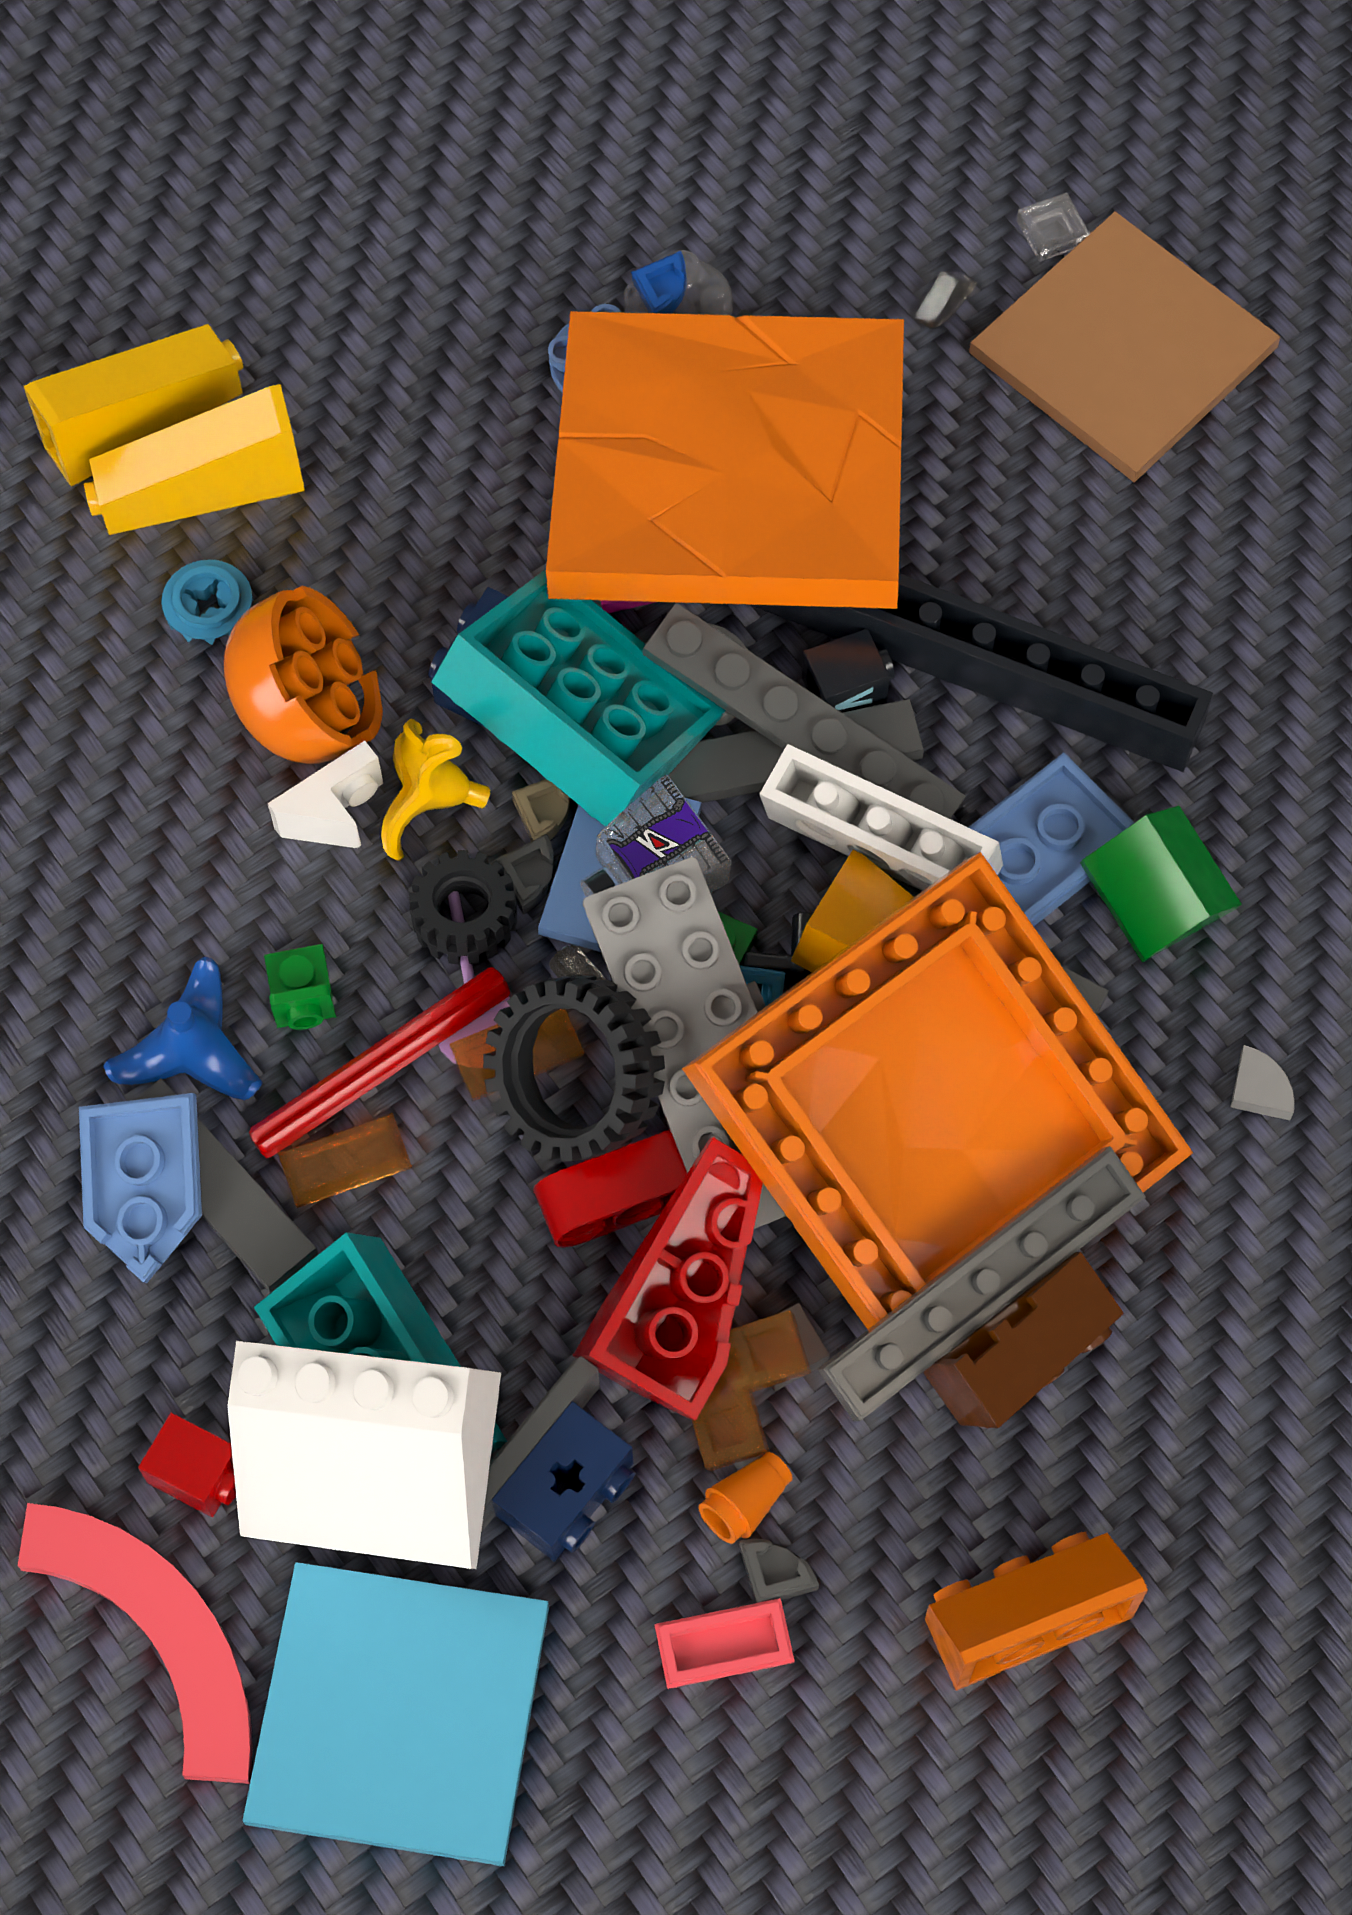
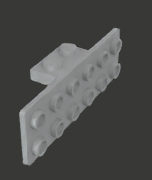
(677, 961)

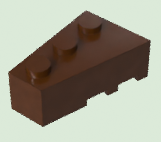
(1025, 1345)

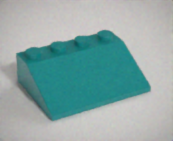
(575, 697)

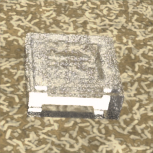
(1052, 226)

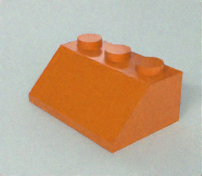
(1033, 1607)

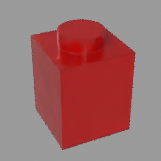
(190, 1466)

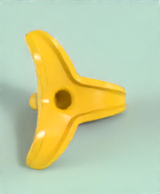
(427, 782)

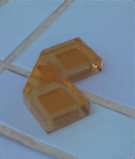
(758, 1358)

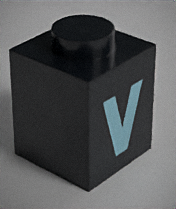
(848, 672)

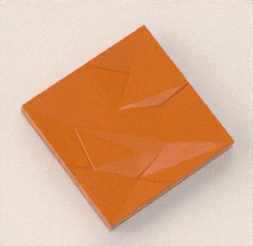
(729, 460)
(928, 1090)

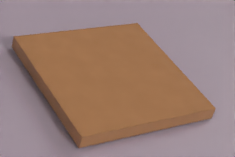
(1124, 346)

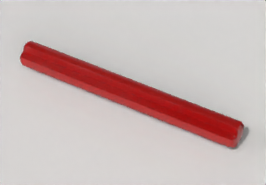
(379, 1062)

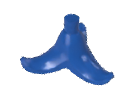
(190, 1043)

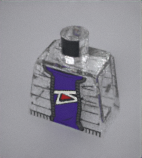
(652, 835)

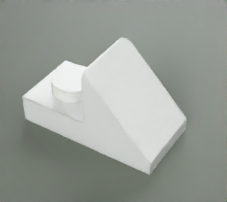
(317, 805)

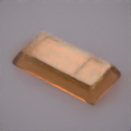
(344, 1160)

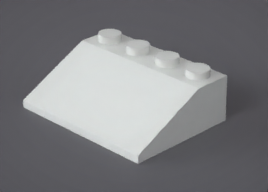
(361, 1452)

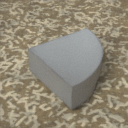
(1262, 1086)

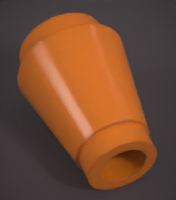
(744, 1498)

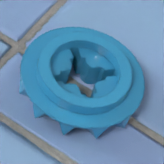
(199, 581)

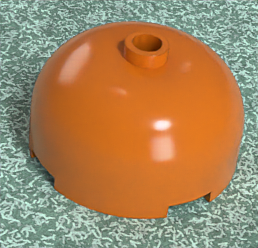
(291, 676)

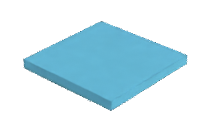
(397, 1714)

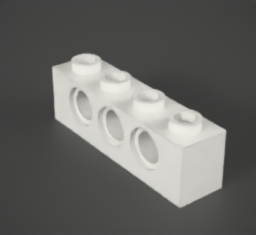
(864, 817)

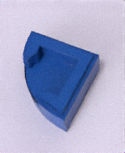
(662, 283)

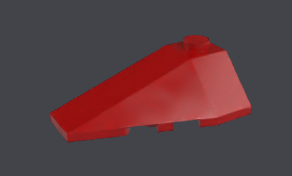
(676, 1300)

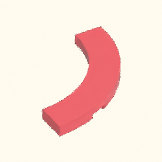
(171, 1616)

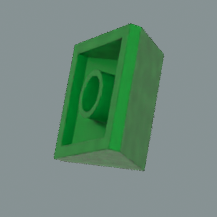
(1159, 882)

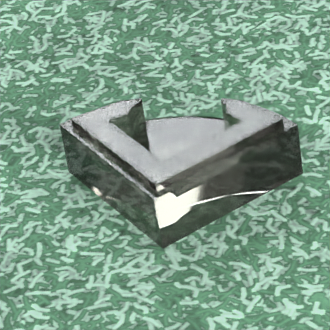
(945, 298)

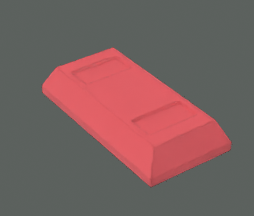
(724, 1643)

